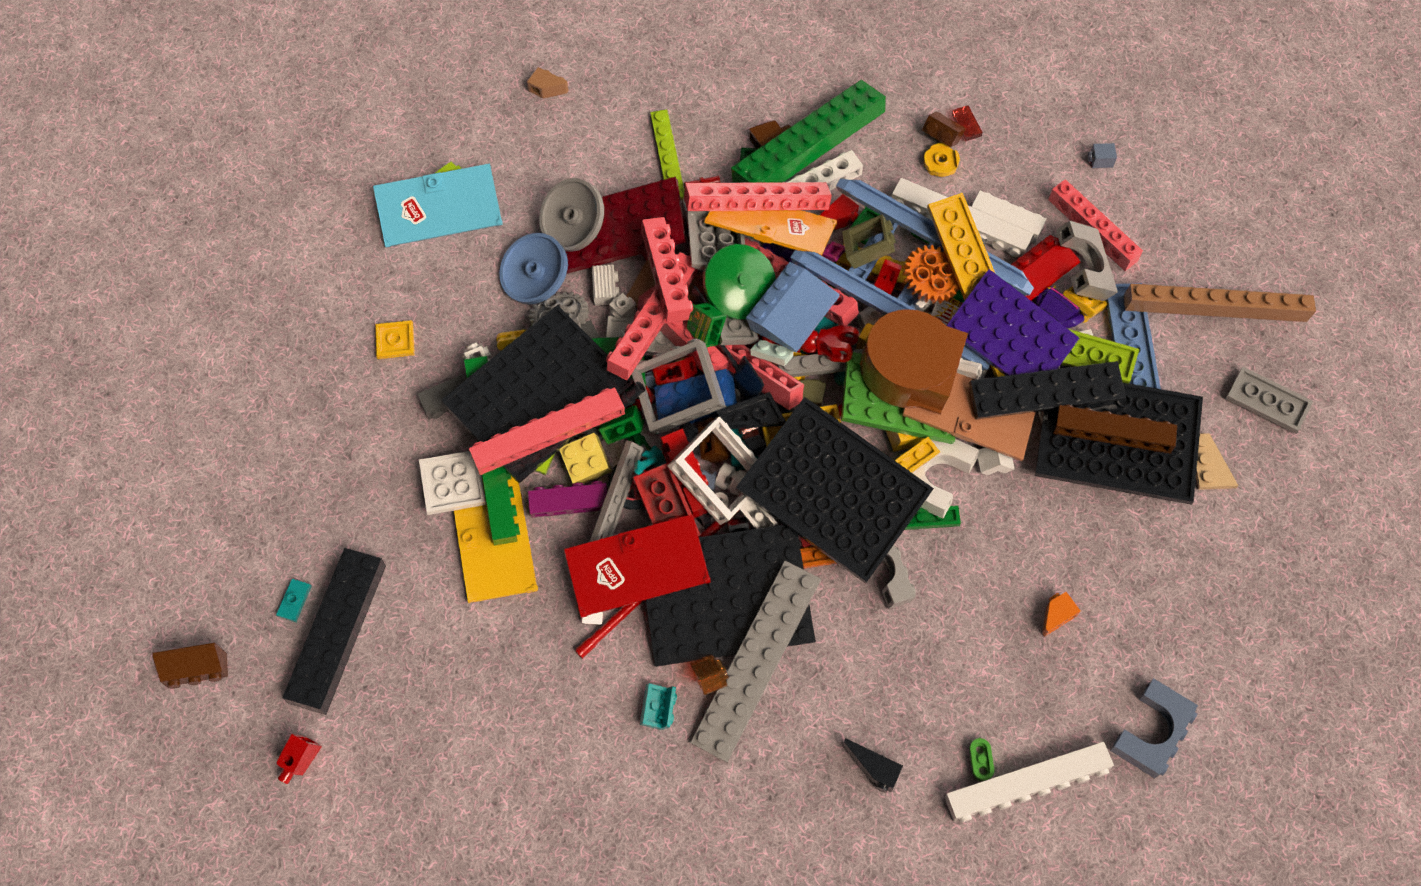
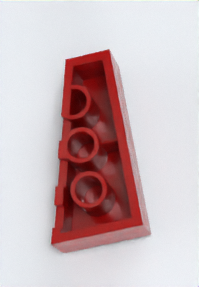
(671, 446)

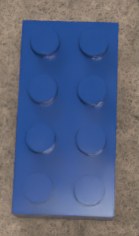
(687, 393)

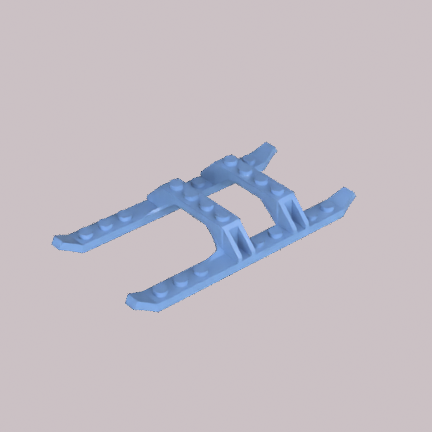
(854, 281)

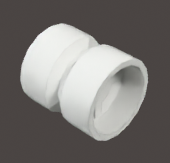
(723, 479)

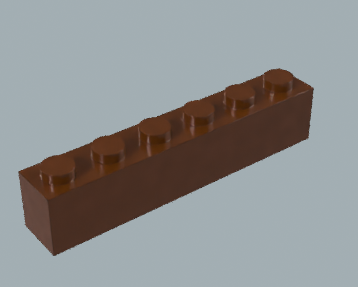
(1115, 429)

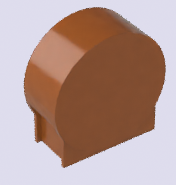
(912, 359)

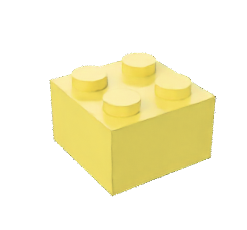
(585, 459)

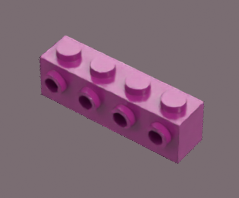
(567, 500)

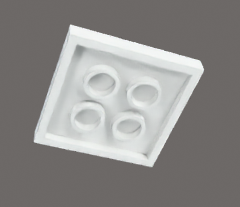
(451, 483)

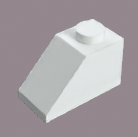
(757, 516)

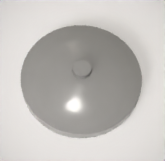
(572, 213)

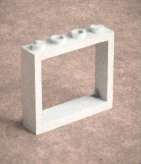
(697, 485)

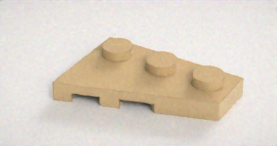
(1211, 467)

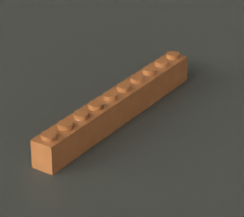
(1219, 302)

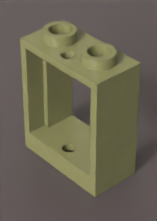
(864, 231)

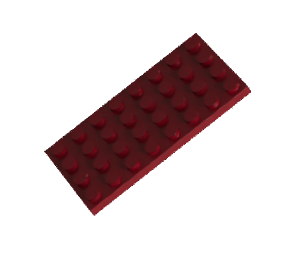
(622, 223)

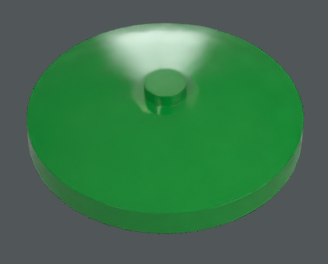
(737, 279)

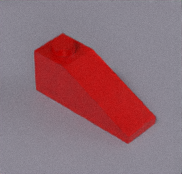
(842, 210)

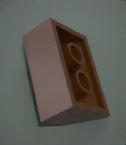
(191, 665)

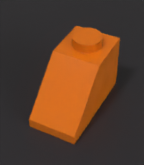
(1059, 612)

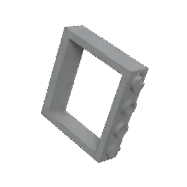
(692, 413)

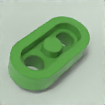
(982, 760)

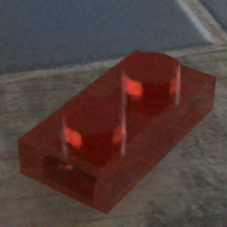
(965, 118)

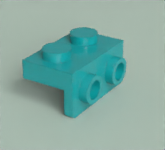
(658, 706)

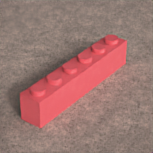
(680, 335)
(782, 386)

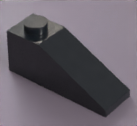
(876, 767)

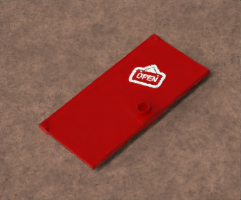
(637, 565)

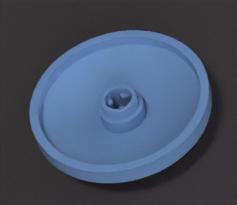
(533, 268)

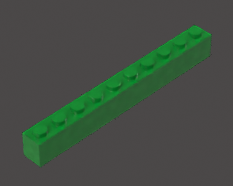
(496, 487)

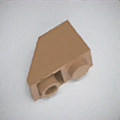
(546, 84)

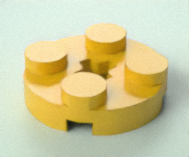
(938, 168)

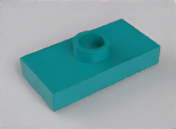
(294, 600)

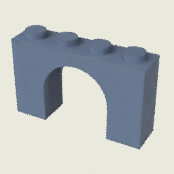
(1177, 712)

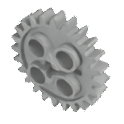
(572, 305)

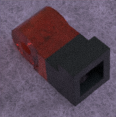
(752, 440)

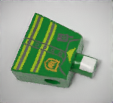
(706, 323)

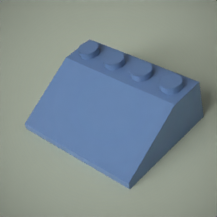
(792, 307)

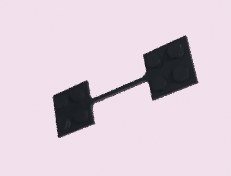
(745, 376)

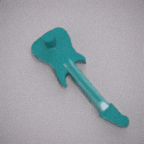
(654, 457)

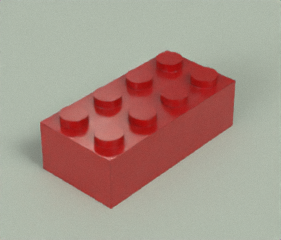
(661, 495)

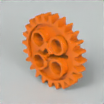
(931, 274)

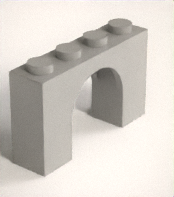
(1098, 281)

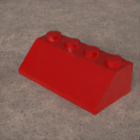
(1046, 264)

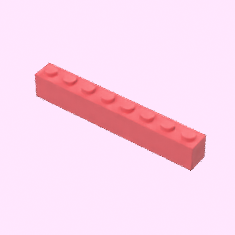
(547, 430)

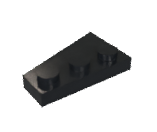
(752, 413)

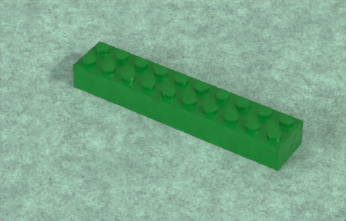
(812, 136)

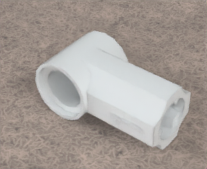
(970, 369)

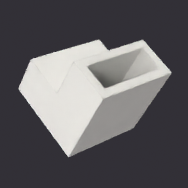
(993, 461)

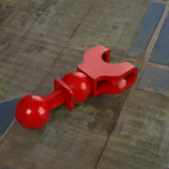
(830, 342)

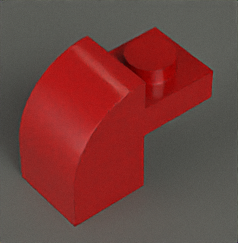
(888, 276)

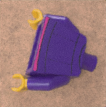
(1060, 308)

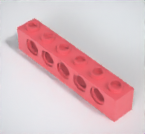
(1080, 210)
(666, 270)

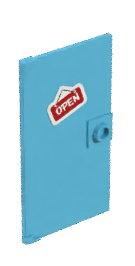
(437, 205)

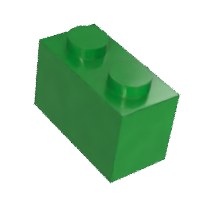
(622, 426)

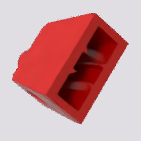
(682, 369)
(296, 757)

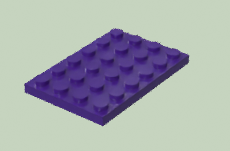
(1011, 329)

